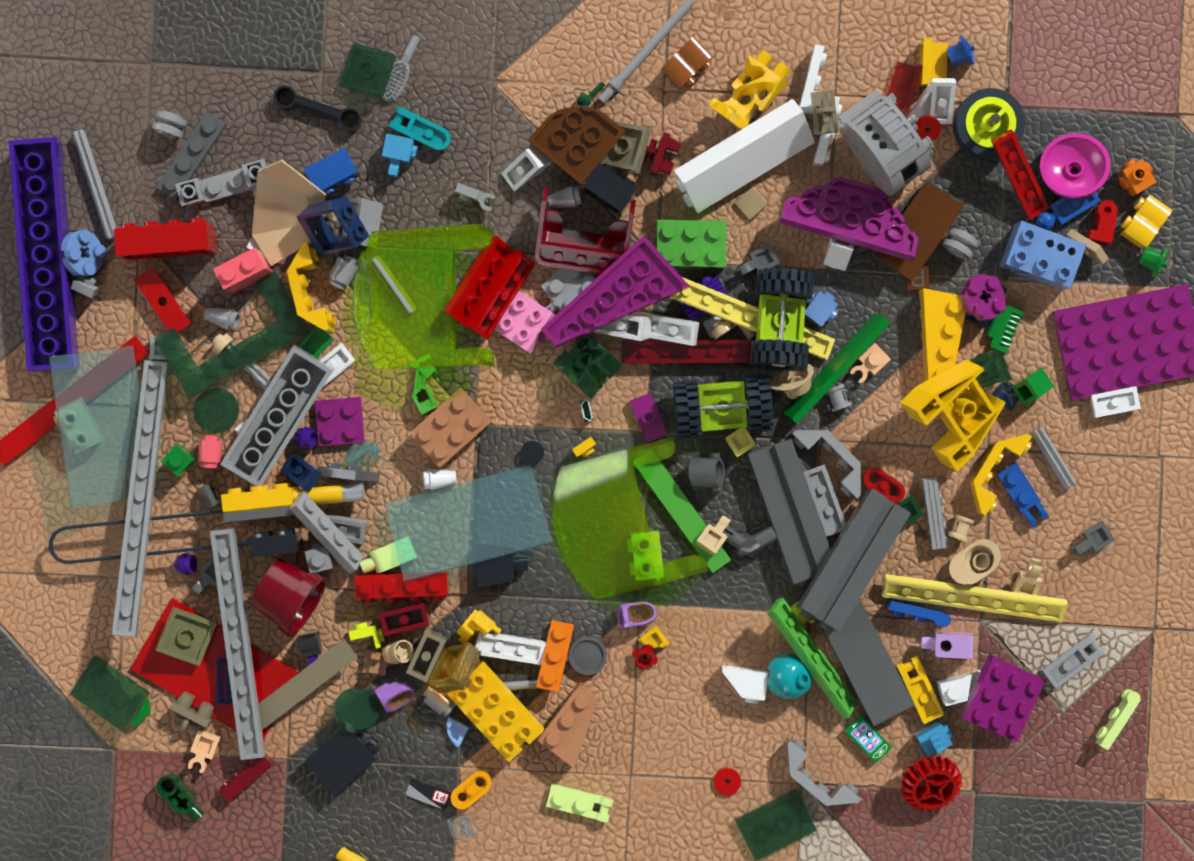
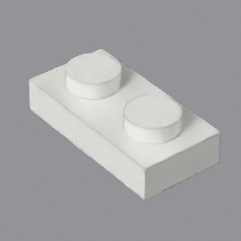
(1115, 402)

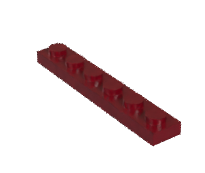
(675, 353)

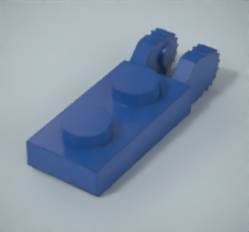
(1021, 492)
(919, 613)

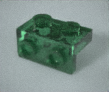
(994, 369)

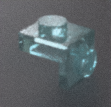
(357, 451)

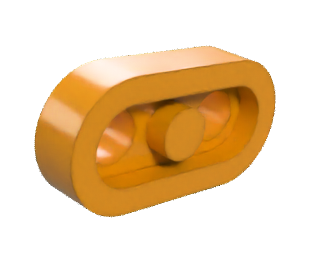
(471, 789)

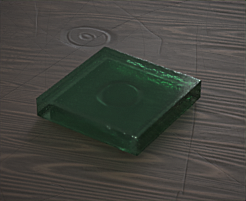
(367, 70)

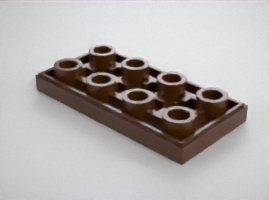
(930, 218)

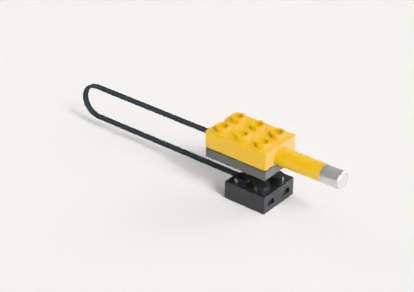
(251, 505)

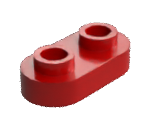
(883, 484)

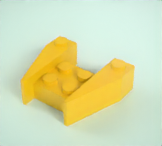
(961, 406)

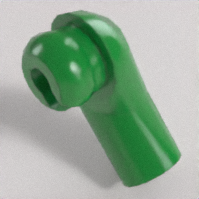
(143, 713)

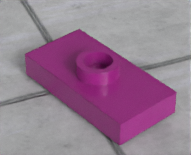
(648, 417)

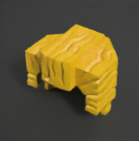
(476, 622)

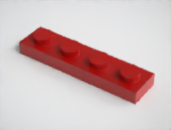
(1020, 174)

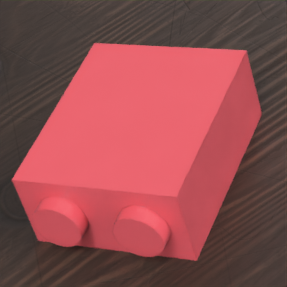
(242, 270)

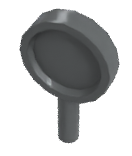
(587, 655)

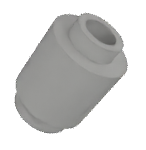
(343, 271)
(438, 702)

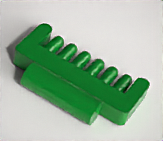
(999, 324)

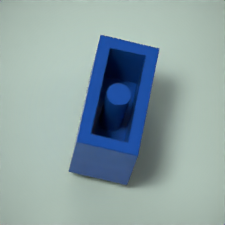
(332, 171)

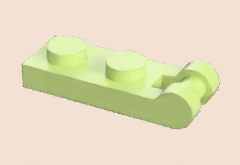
(1118, 718)
(579, 802)

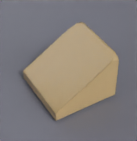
(751, 203)

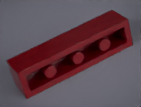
(247, 776)

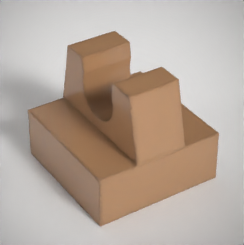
(374, 663)

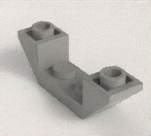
(220, 186)
(852, 480)
(840, 795)

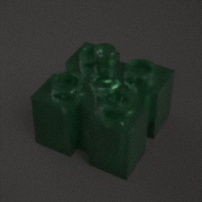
(587, 365)

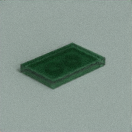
(110, 693)
(775, 824)

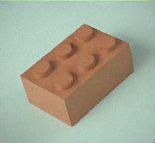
(450, 427)

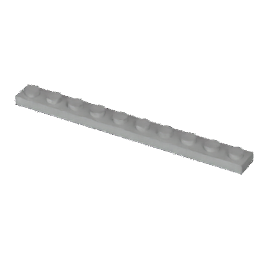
(237, 643)

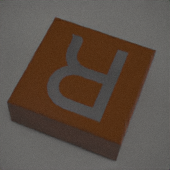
(920, 281)

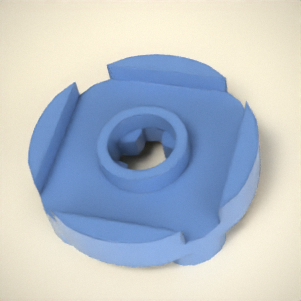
(93, 252)

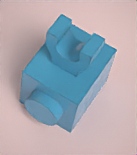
(398, 151)
(934, 738)

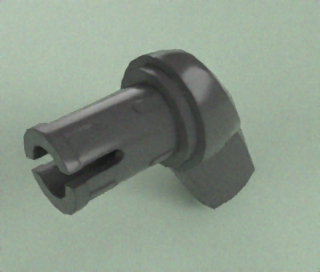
(752, 543)

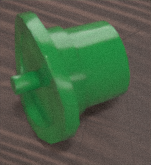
(1154, 260)

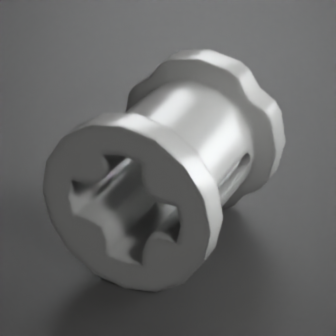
(838, 397)

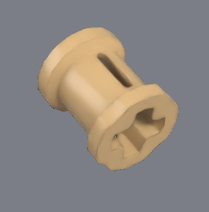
(961, 527)

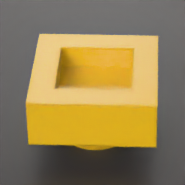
(584, 448)

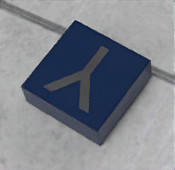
(1008, 397)

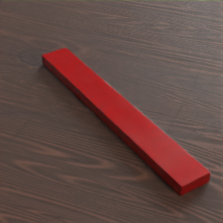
(42, 421)

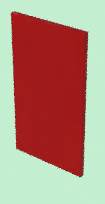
(181, 676)

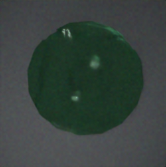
(216, 410)
(356, 710)

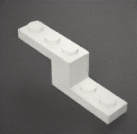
(812, 82)
(647, 325)

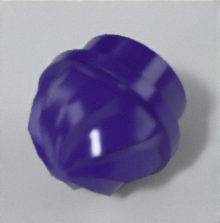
(305, 438)
(185, 564)

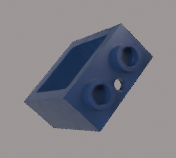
(325, 241)

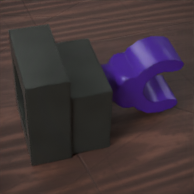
(310, 646)

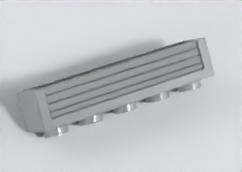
(934, 512)

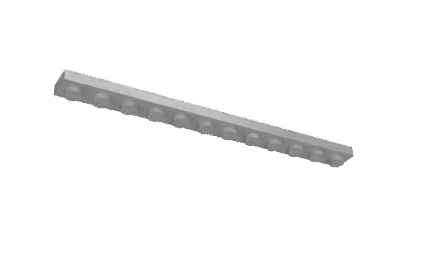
(140, 499)

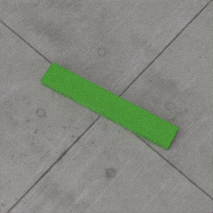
(680, 510)
(812, 658)

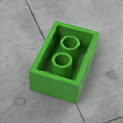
(692, 243)

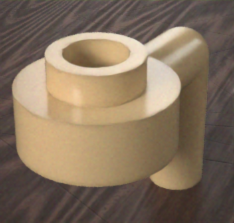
(722, 327)
(220, 345)

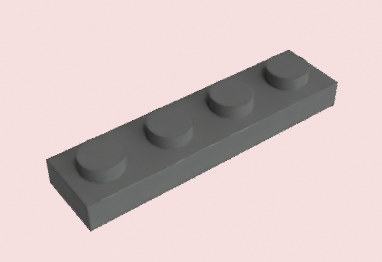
(192, 154)

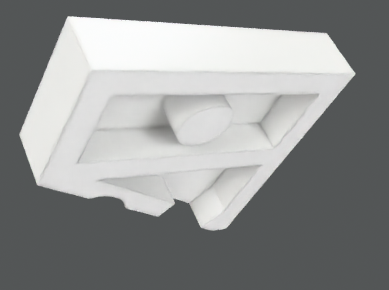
(937, 100)

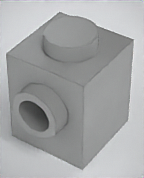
(319, 558)

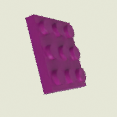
(1002, 698)

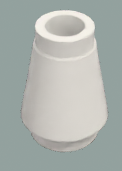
(437, 478)

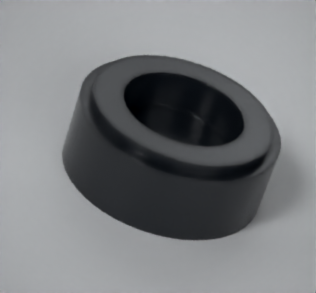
(532, 452)

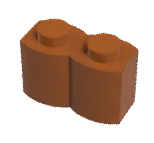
(687, 63)

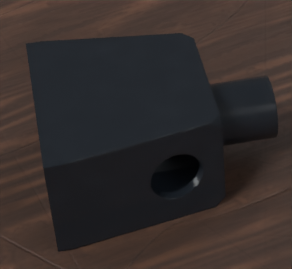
(499, 569)

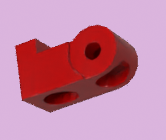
(1105, 221)

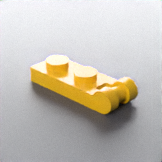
(920, 690)

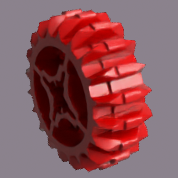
(931, 783)

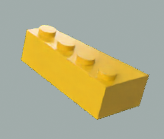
(942, 326)

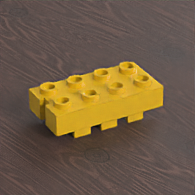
(497, 712)

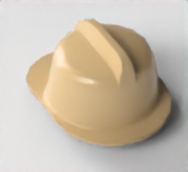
(793, 382)
(975, 562)

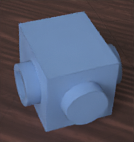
(821, 308)

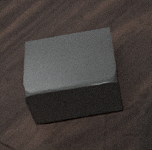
(207, 497)

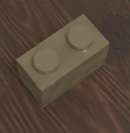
(426, 655)

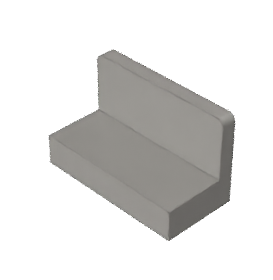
(369, 214)

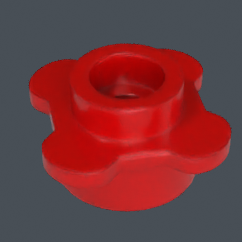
(641, 662)

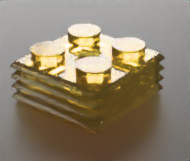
(454, 668)

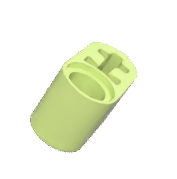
(381, 559)

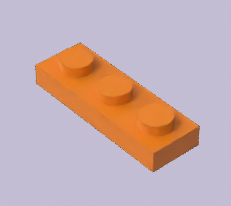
(555, 656)

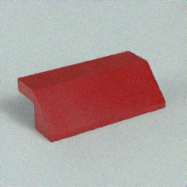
(489, 288)

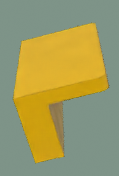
(933, 61)

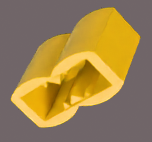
(1145, 222)

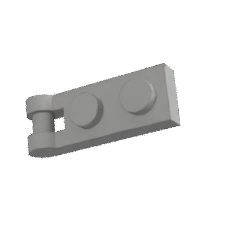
(1073, 661)

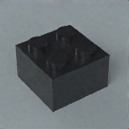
(610, 189)

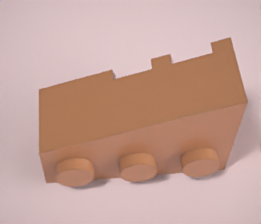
(569, 725)

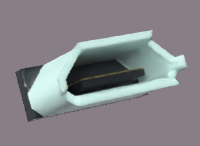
(586, 410)

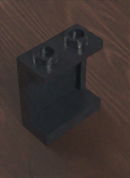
(342, 759)

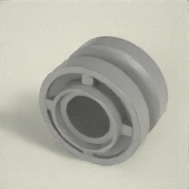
(169, 124)
(961, 243)

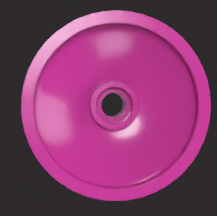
(1077, 153)

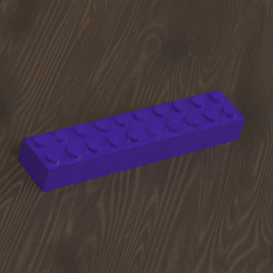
(40, 229)

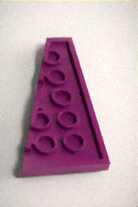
(625, 287)

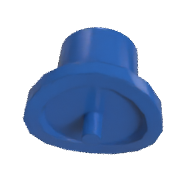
(961, 52)

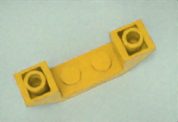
(304, 261)
(982, 497)

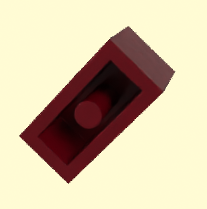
(405, 618)

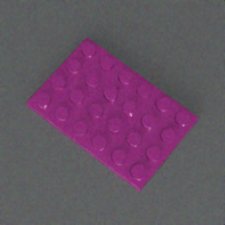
(1127, 341)

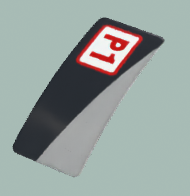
(428, 794)

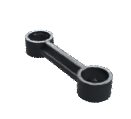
(317, 108)

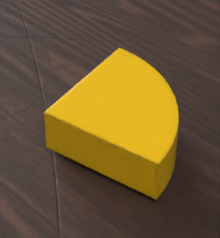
(655, 638)

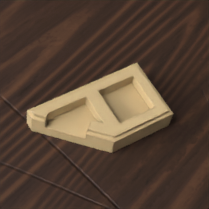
(1092, 249)

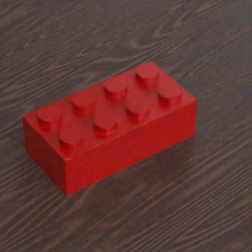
(165, 240)

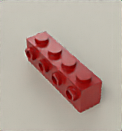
(392, 586)

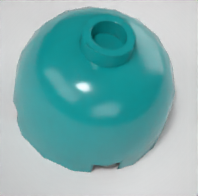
(788, 677)

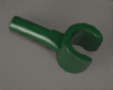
(585, 99)

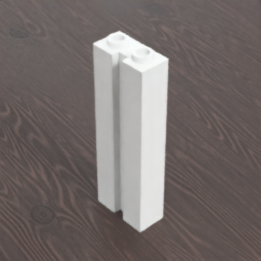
(744, 156)

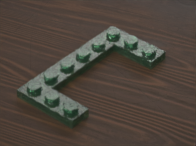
(196, 378)

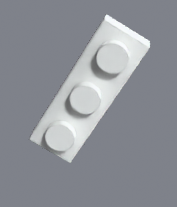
(511, 647)

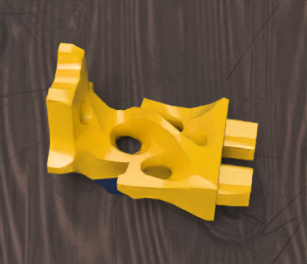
(762, 89)

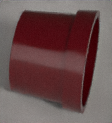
(288, 596)

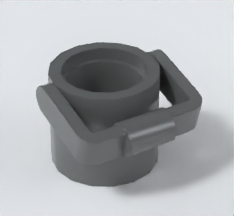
(707, 472)

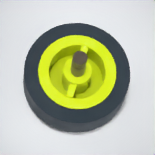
(984, 118)

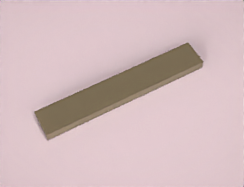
(305, 682)

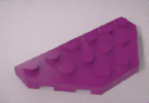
(852, 215)

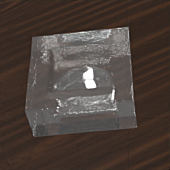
(460, 827)

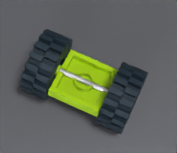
(781, 319)
(723, 406)

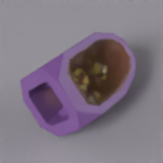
(636, 614)
(395, 695)

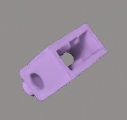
(960, 642)

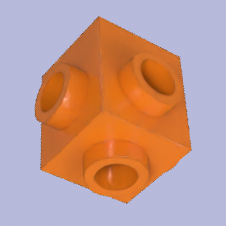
(1136, 176)

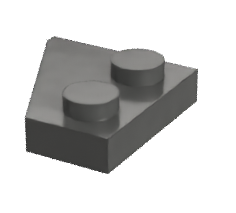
(351, 472)

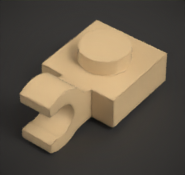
(713, 537)
(1029, 582)

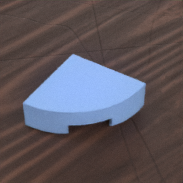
(456, 730)

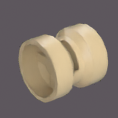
(397, 651)

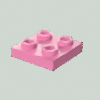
(524, 322)

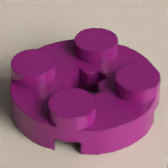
(994, 294)

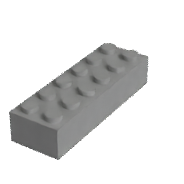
(277, 416)

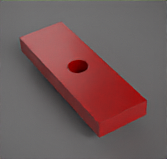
(154, 291)

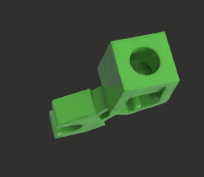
(429, 405)

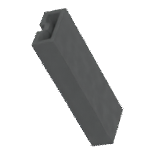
(790, 509)
(852, 561)
(869, 667)

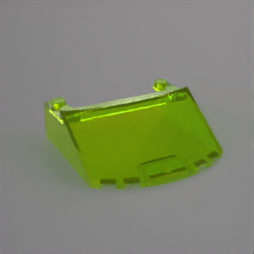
(424, 272)
(605, 524)

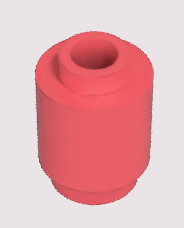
(209, 451)

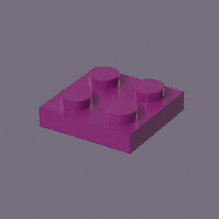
(340, 421)

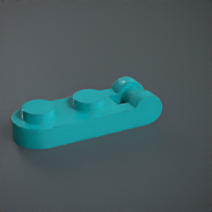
(421, 130)

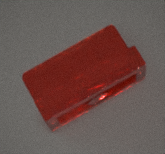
(904, 84)

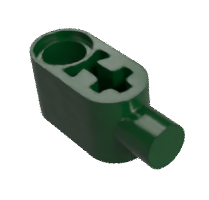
(191, 808)

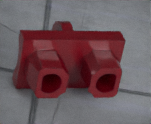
(667, 145)

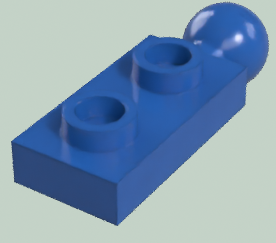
(1065, 209)

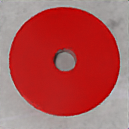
(932, 123)
(721, 776)

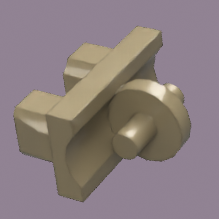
(824, 112)
(201, 716)

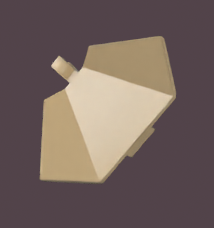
(278, 201)

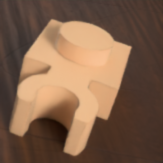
(872, 360)
(204, 747)

